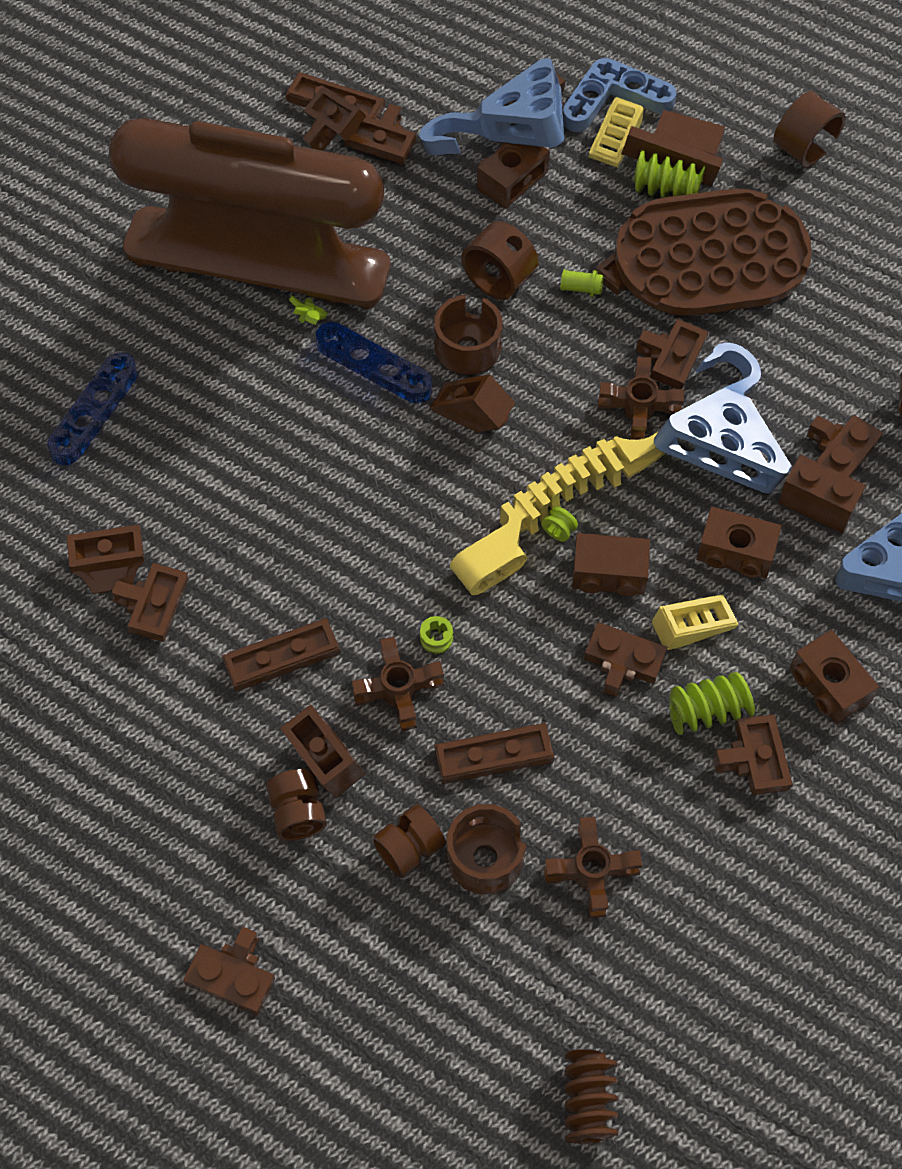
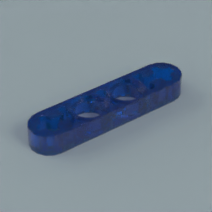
(376, 359)
(87, 405)

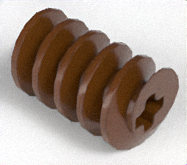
(589, 1097)

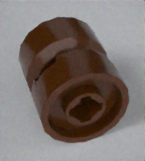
(296, 805)
(408, 840)

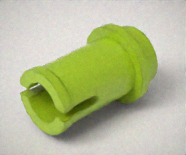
(582, 282)

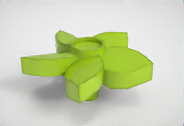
(307, 310)

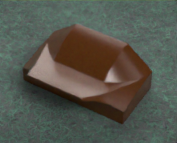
(106, 556)

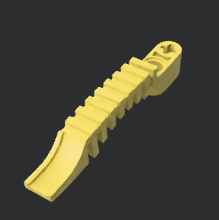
(498, 553)

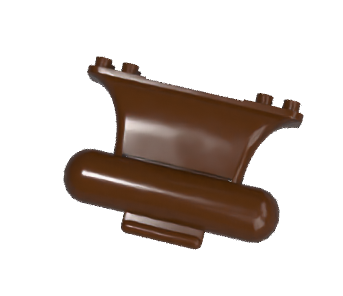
(251, 209)

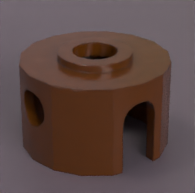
(803, 123)
(492, 248)
(456, 325)
(496, 831)

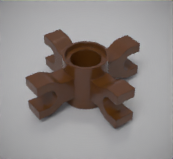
(640, 387)
(426, 677)
(622, 864)

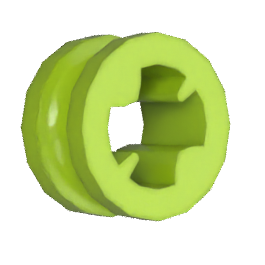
(559, 524)
(441, 624)

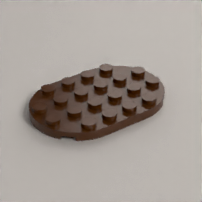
(712, 252)

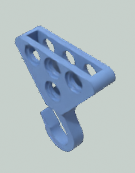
(535, 111)
(731, 416)
(885, 576)

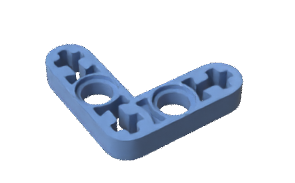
(607, 85)

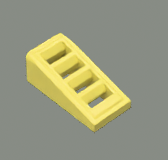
(622, 114)
(675, 634)

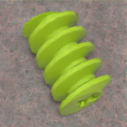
(665, 177)
(708, 700)

